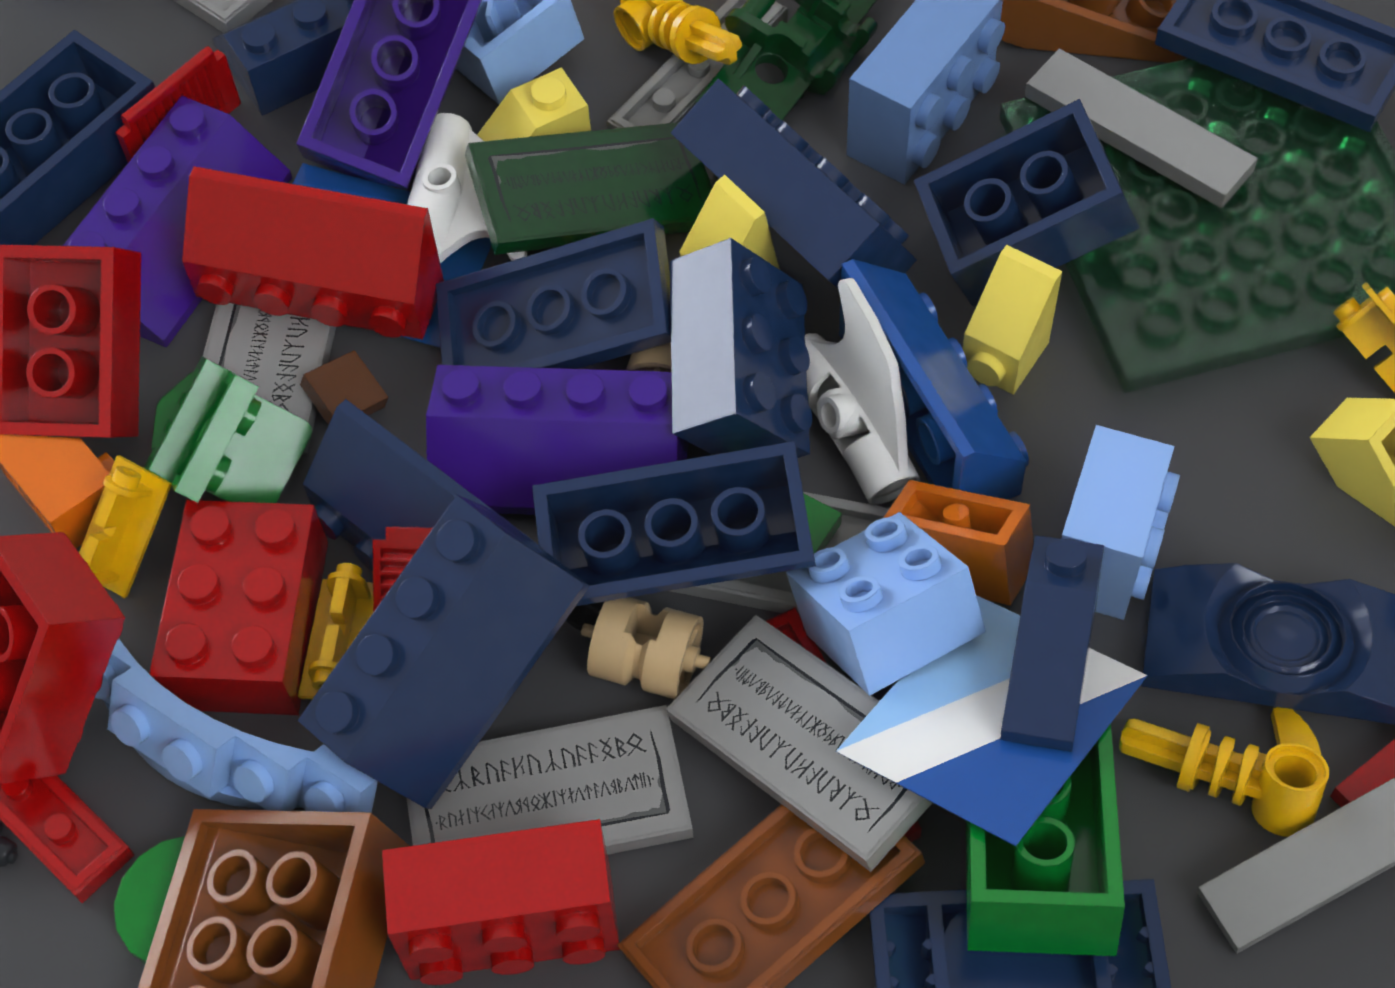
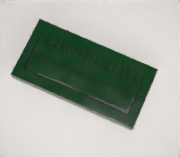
(584, 185)

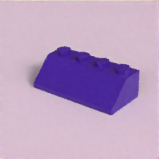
(385, 87)
(149, 203)
(537, 426)

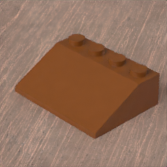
(274, 902)

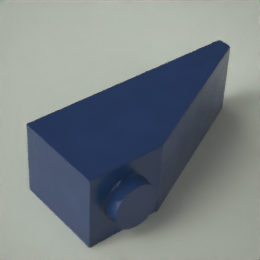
(1052, 643)

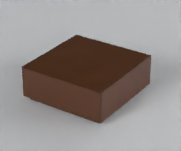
(341, 380)

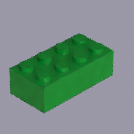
(1061, 880)

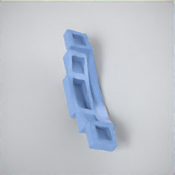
(219, 759)

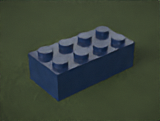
(61, 134)
(792, 183)

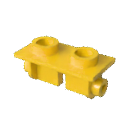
(1371, 327)
(123, 524)
(340, 614)

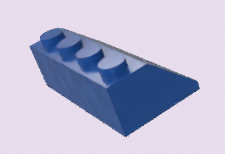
(948, 416)

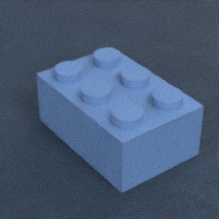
(922, 83)

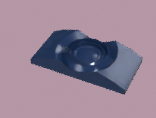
(1272, 641)
(923, 944)

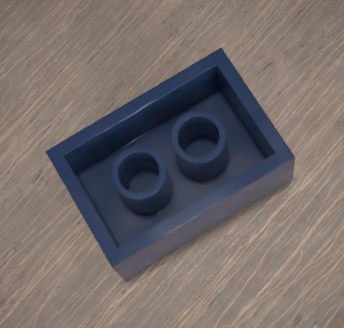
(1032, 190)
(737, 352)

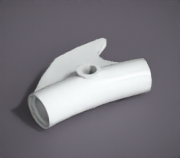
(446, 186)
(860, 399)

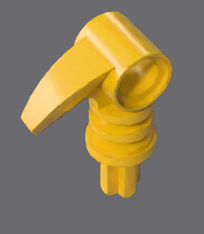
(680, 28)
(1283, 783)

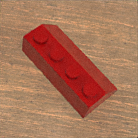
(310, 253)

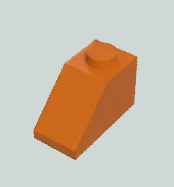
(56, 479)
(978, 529)

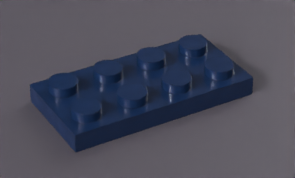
(1291, 49)
(562, 304)

